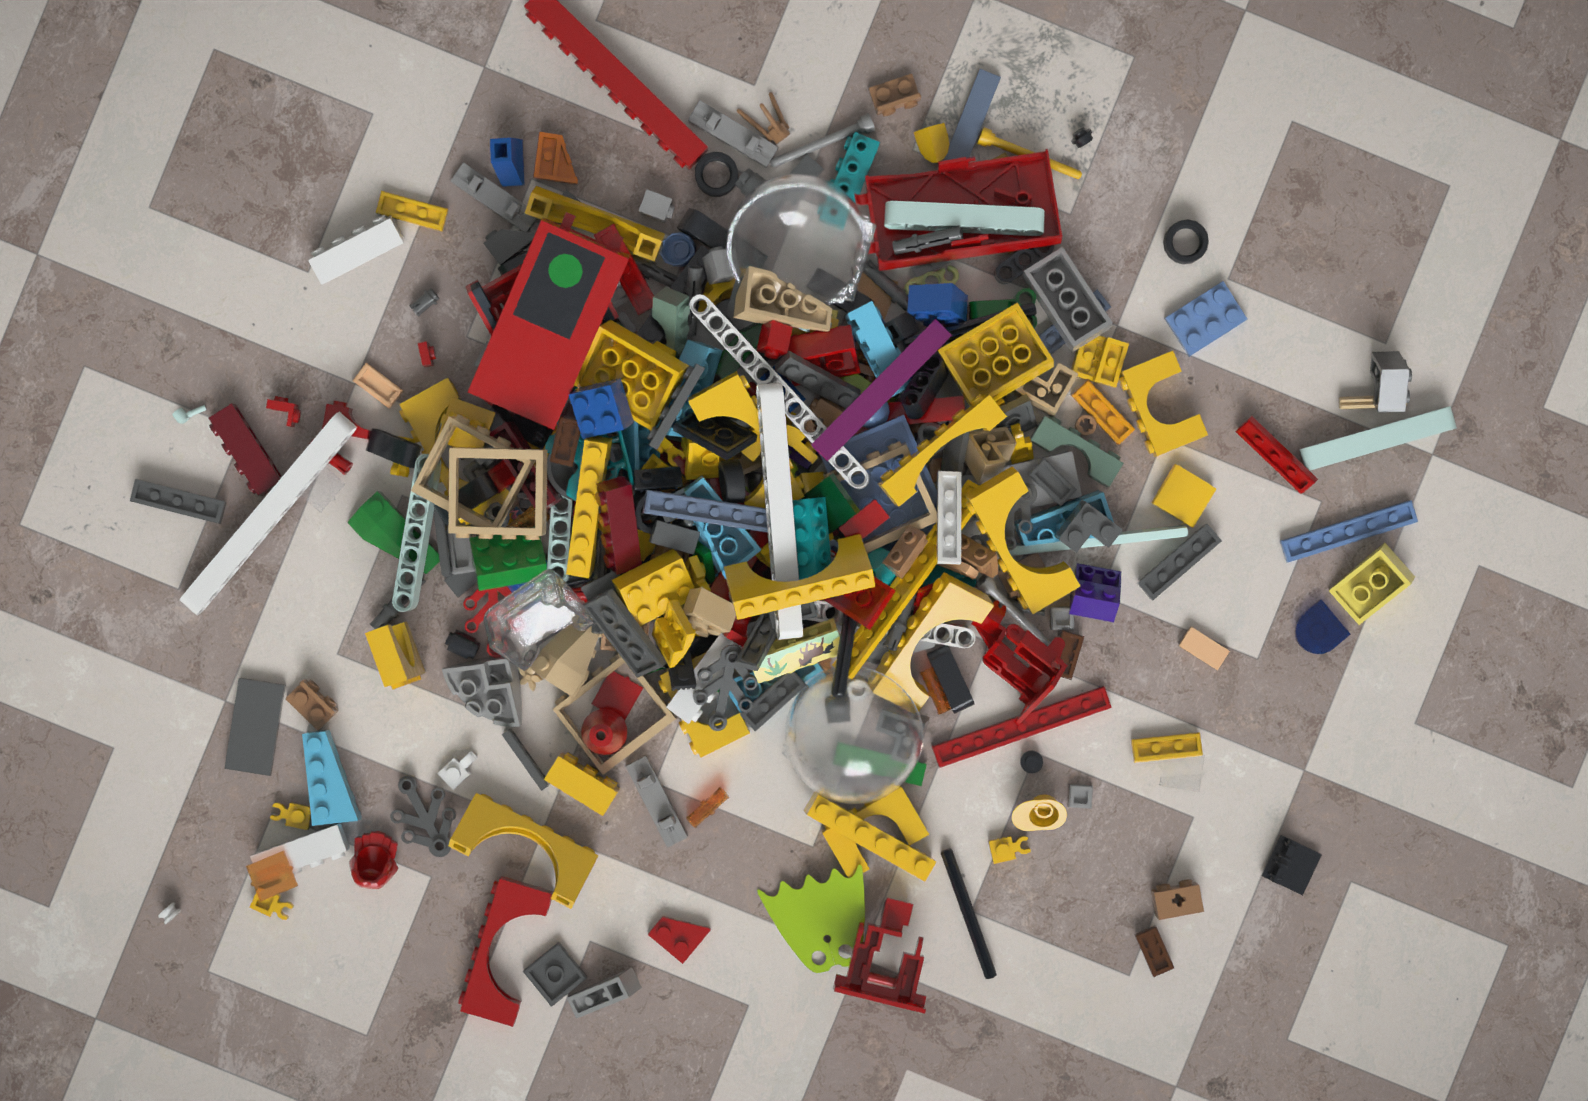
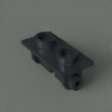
(658, 478)

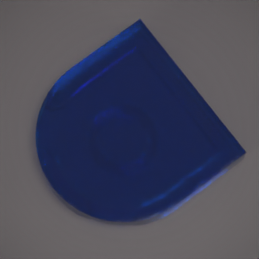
(1319, 629)

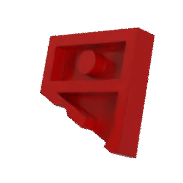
(678, 937)

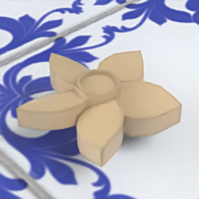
(530, 677)

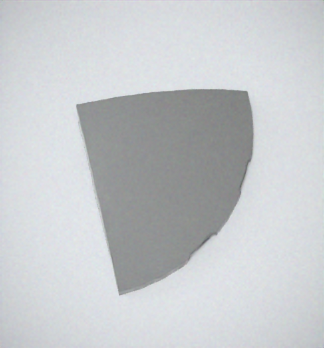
(488, 689)

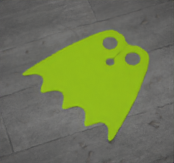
(817, 911)

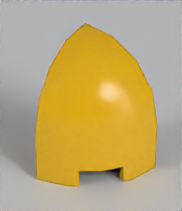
(933, 142)

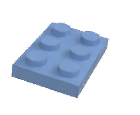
(1206, 318)

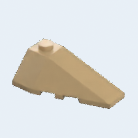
(768, 298)
(567, 658)

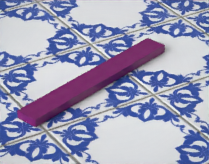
(881, 390)

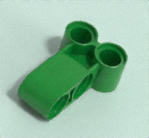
(983, 308)

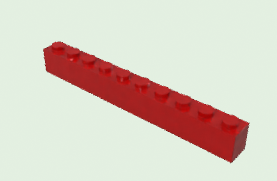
(618, 80)

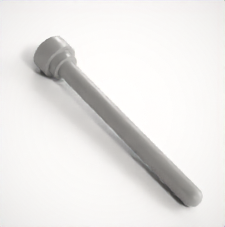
(863, 125)
(987, 585)

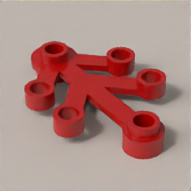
(479, 617)

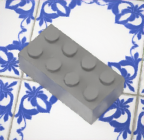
(1067, 299)

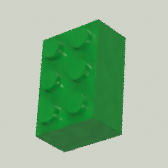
(506, 561)

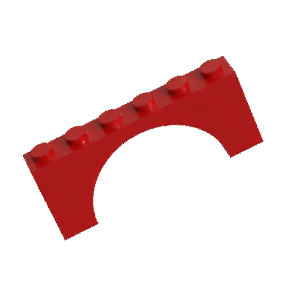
(483, 994)

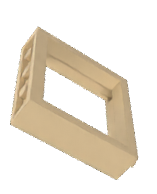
(420, 486)
(920, 522)
(487, 532)
(599, 675)

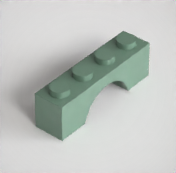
(672, 313)
(1101, 465)

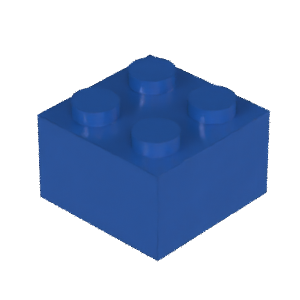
(939, 302)
(601, 408)

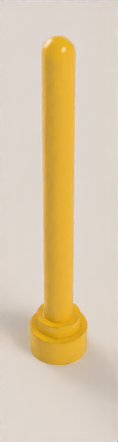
(988, 138)

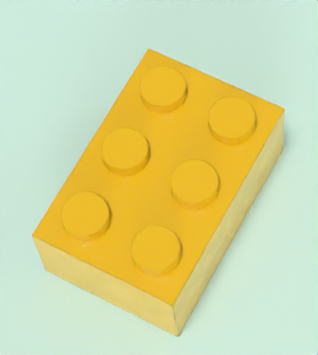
(652, 585)
(582, 783)

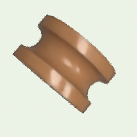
(1091, 421)

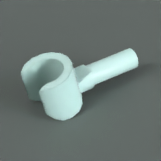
(182, 417)

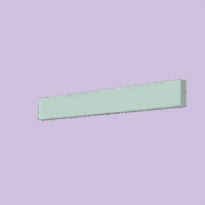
(1124, 537)

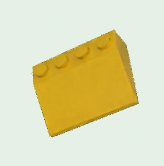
(997, 356)
(645, 371)

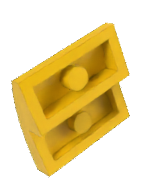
(1100, 360)
(1183, 495)
(673, 633)

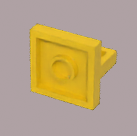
(475, 414)
(700, 461)

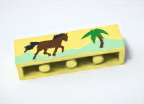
(788, 655)

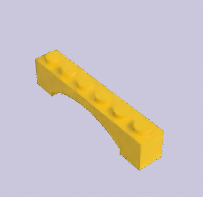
(553, 206)
(901, 482)
(585, 523)
(869, 836)

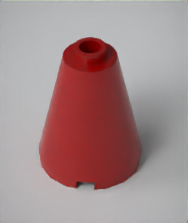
(611, 724)

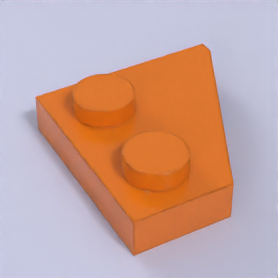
(553, 160)

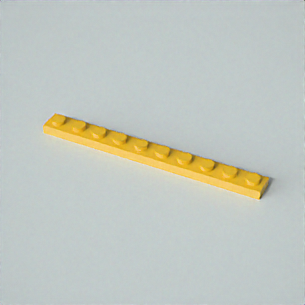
(867, 640)

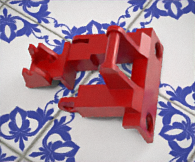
(1044, 661)
(904, 986)

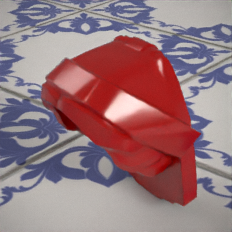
(373, 860)

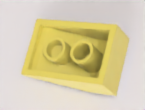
(1372, 583)

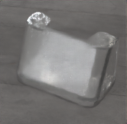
(532, 616)

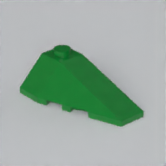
(384, 526)

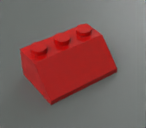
(829, 350)

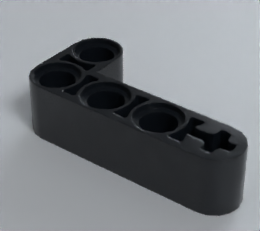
(703, 229)

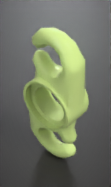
(938, 274)

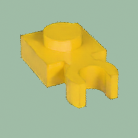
(697, 572)
(296, 815)
(1004, 849)
(271, 905)

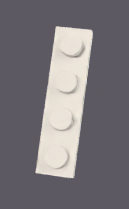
(948, 517)

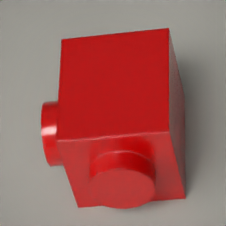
(774, 339)

